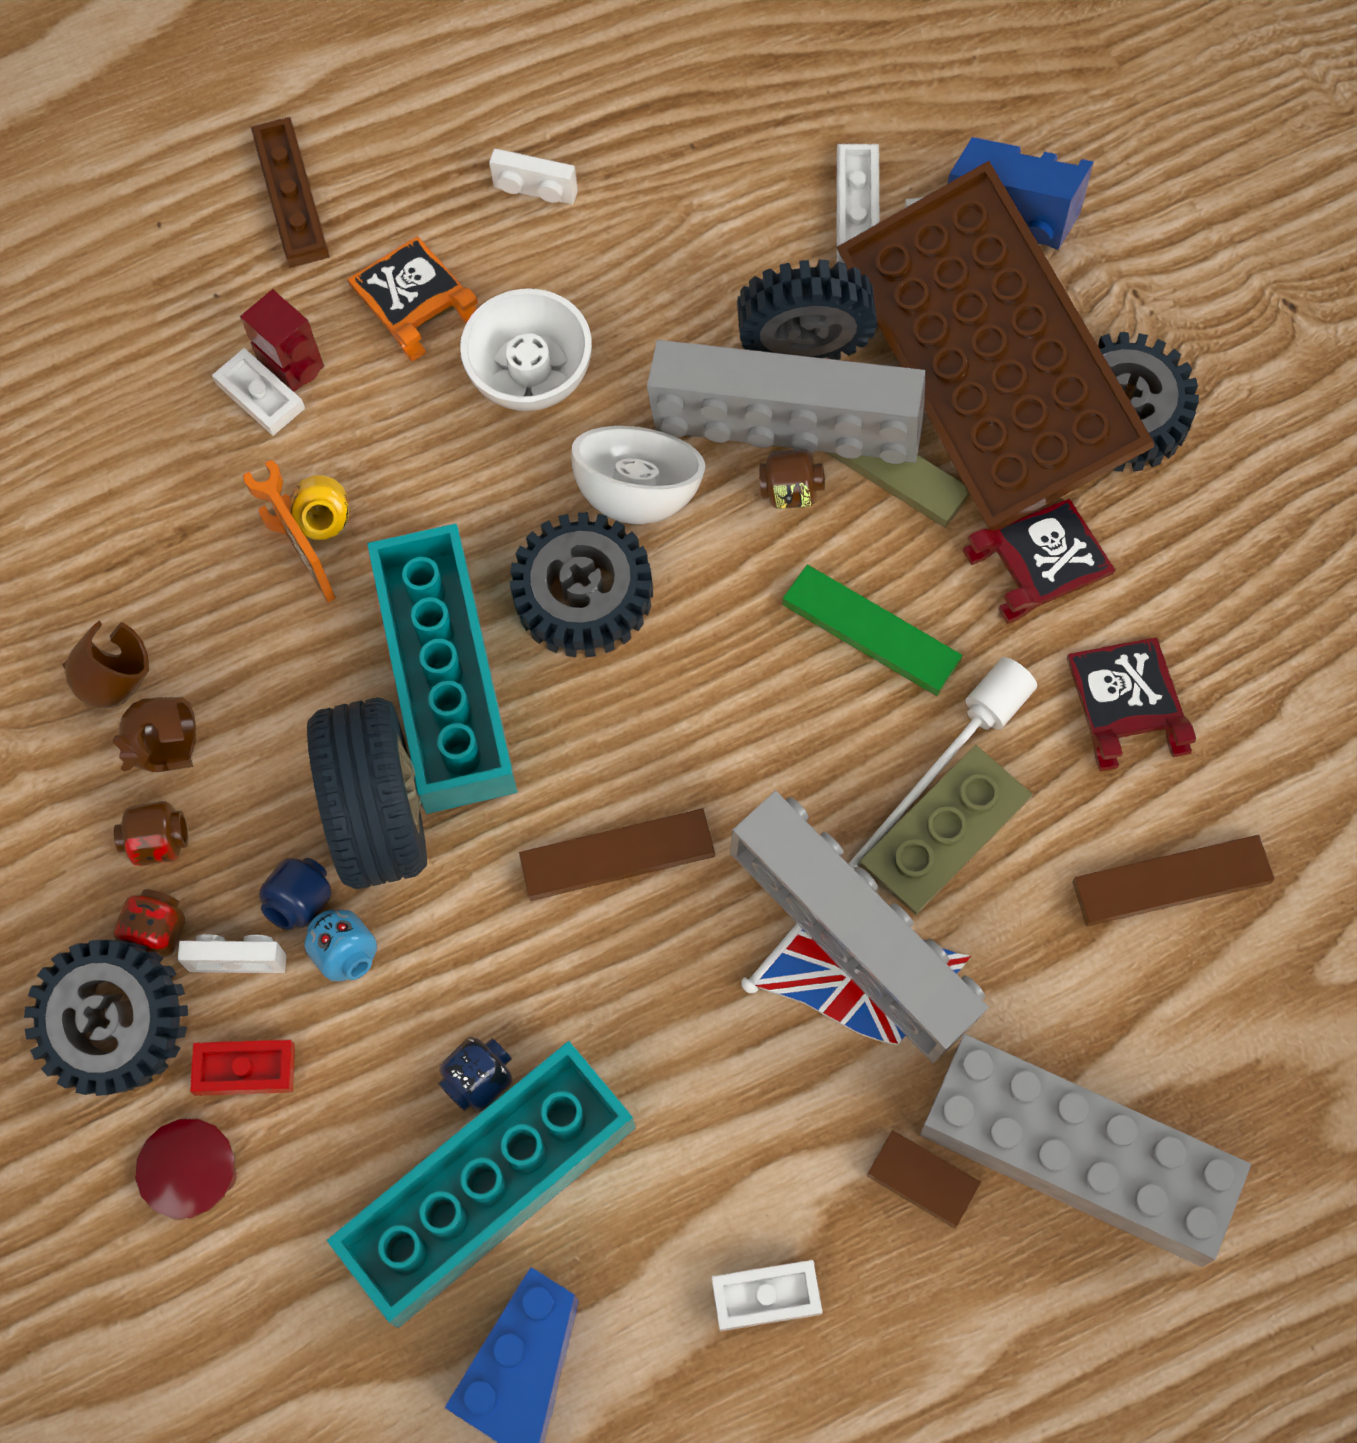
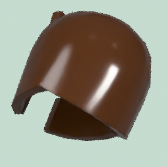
(107, 678)
(157, 735)

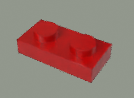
(242, 1067)

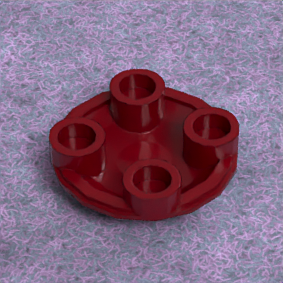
(185, 1168)

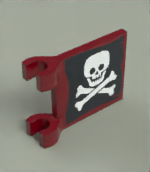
(1045, 555)
(1127, 694)

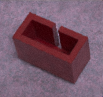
(282, 340)

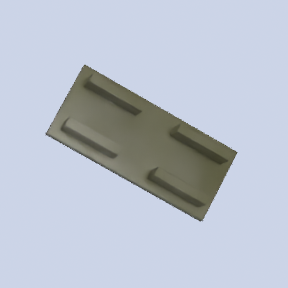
(945, 829)

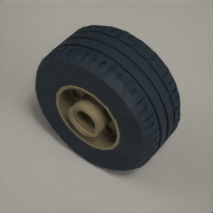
(366, 793)

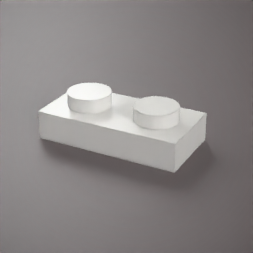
(533, 176)
(258, 391)
(216, 955)
(766, 1295)

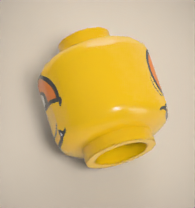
(319, 507)

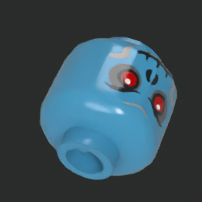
(339, 943)

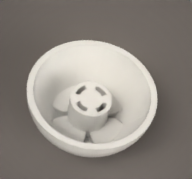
(513, 335)
(636, 472)

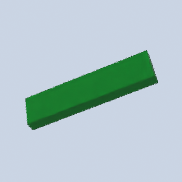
(872, 630)

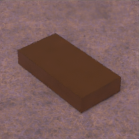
(923, 1179)

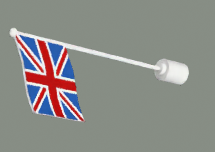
(799, 965)

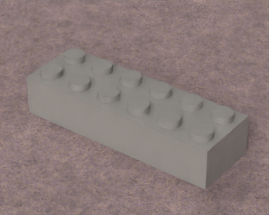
(787, 401)
(857, 926)
(1086, 1151)

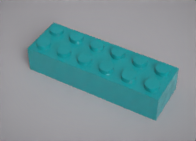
(441, 669)
(481, 1184)

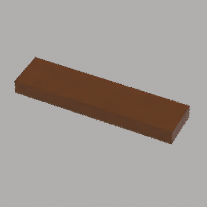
(290, 192)
(616, 854)
(1172, 880)

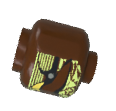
(791, 479)

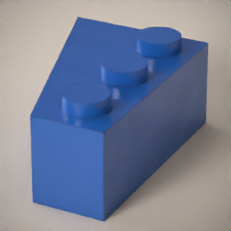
(1042, 188)
(519, 1366)

